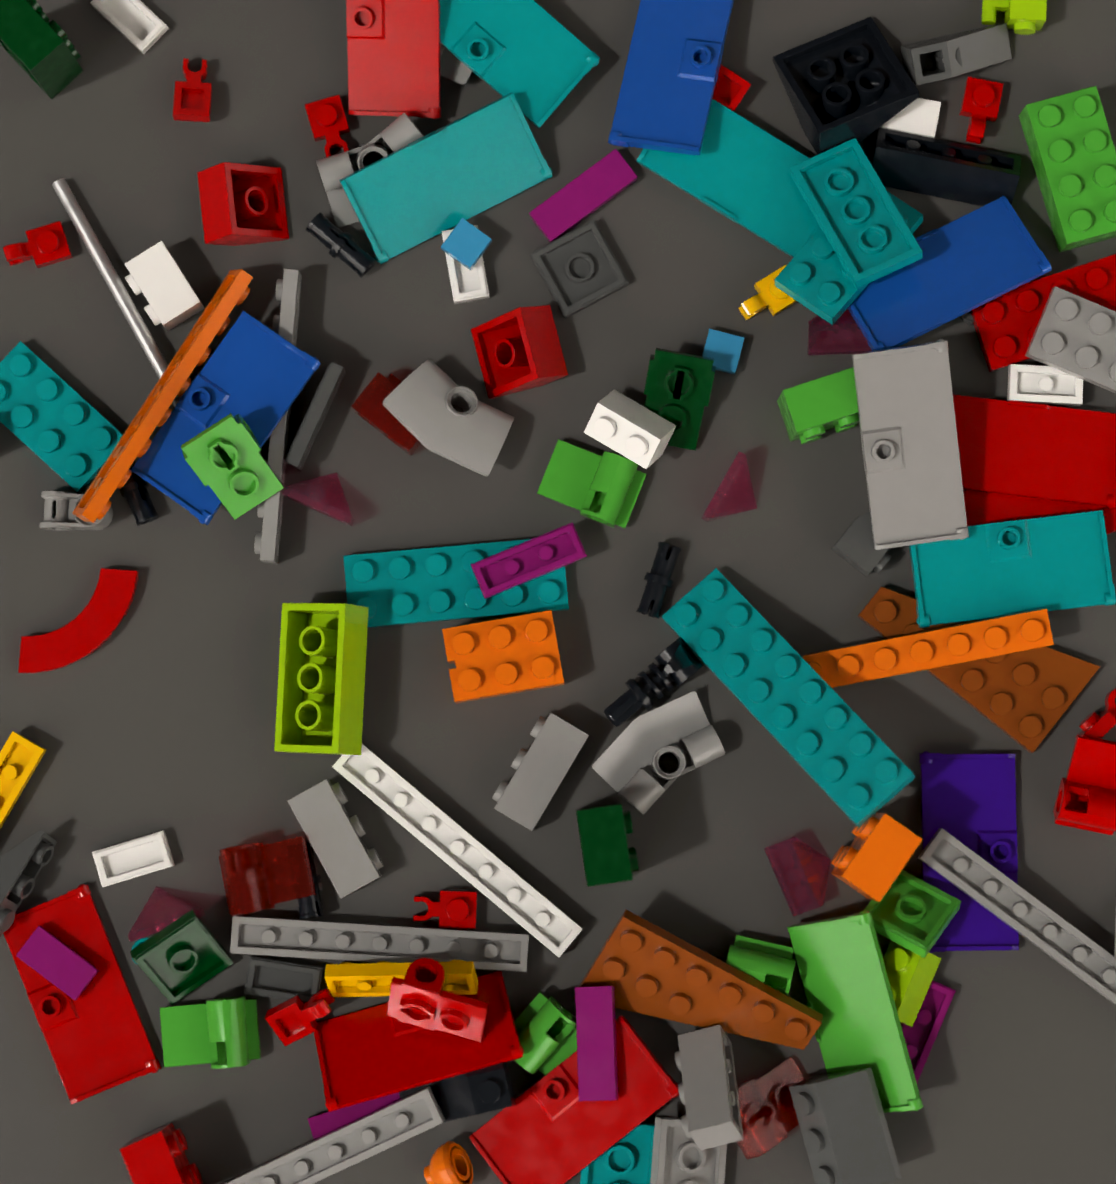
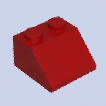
(242, 204)
(519, 351)

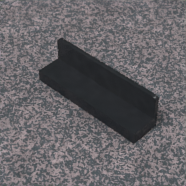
(944, 168)

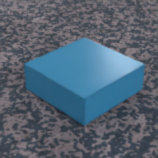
(466, 244)
(724, 349)

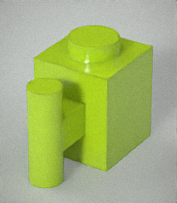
(1021, 15)

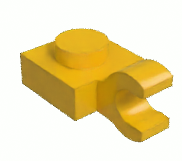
(767, 297)

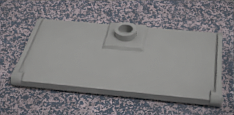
(910, 445)

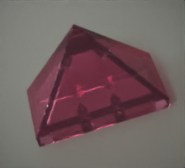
(840, 338)
(734, 493)
(322, 495)
(800, 873)
(160, 912)

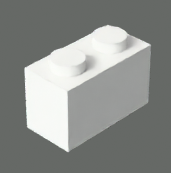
(163, 286)
(630, 429)

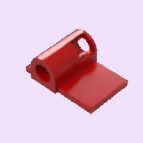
(1090, 780)
(424, 1004)

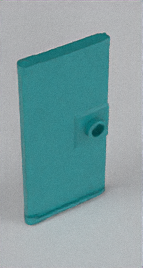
(516, 51)
(446, 177)
(743, 178)
(1014, 569)

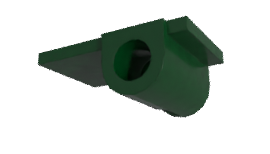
(678, 391)

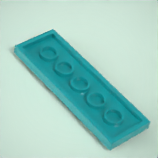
(442, 586)

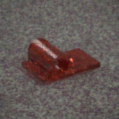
(265, 875)
(768, 1108)

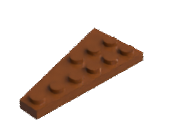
(1015, 691)
(681, 983)

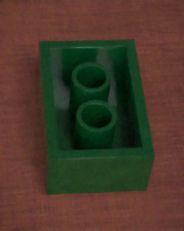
(38, 45)
(605, 844)

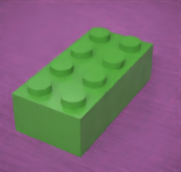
(1073, 166)
(820, 406)

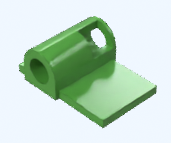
(230, 463)
(594, 484)
(763, 961)
(211, 1032)
(545, 1034)

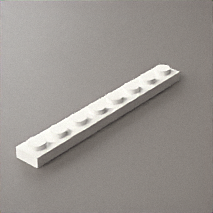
(459, 849)

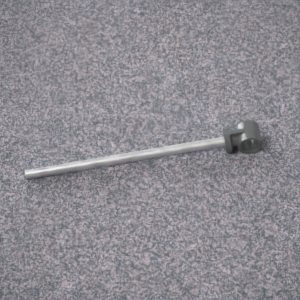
(111, 278)

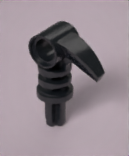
(675, 664)

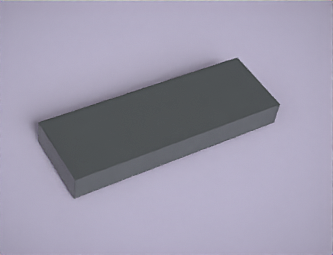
(315, 416)

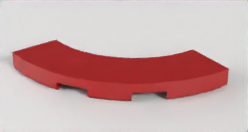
(87, 630)

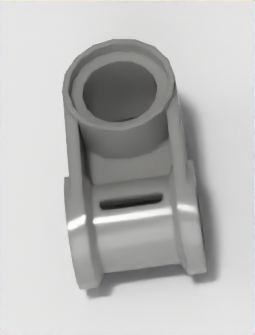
(59, 516)

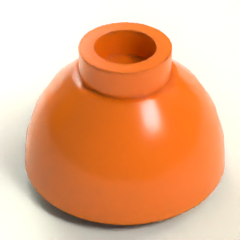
(449, 1165)

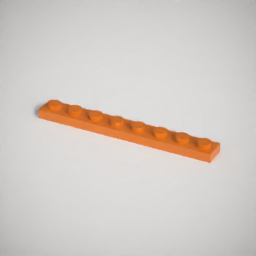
(156, 408)
(933, 648)

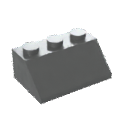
(845, 1128)

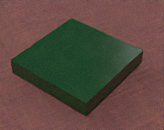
(181, 957)

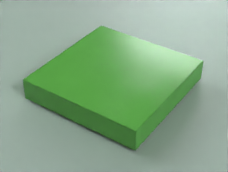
(913, 913)

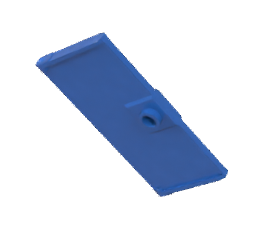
(671, 75)
(959, 271)
(247, 375)

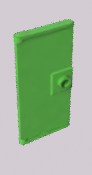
(851, 989)

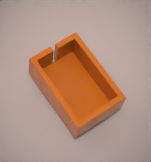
(503, 656)
(875, 856)

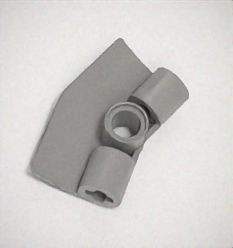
(335, 167)
(426, 410)
(633, 758)

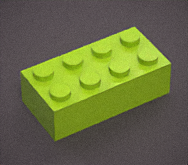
(321, 678)

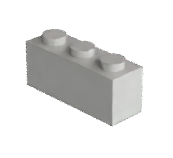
(539, 770)
(336, 837)
(709, 1088)

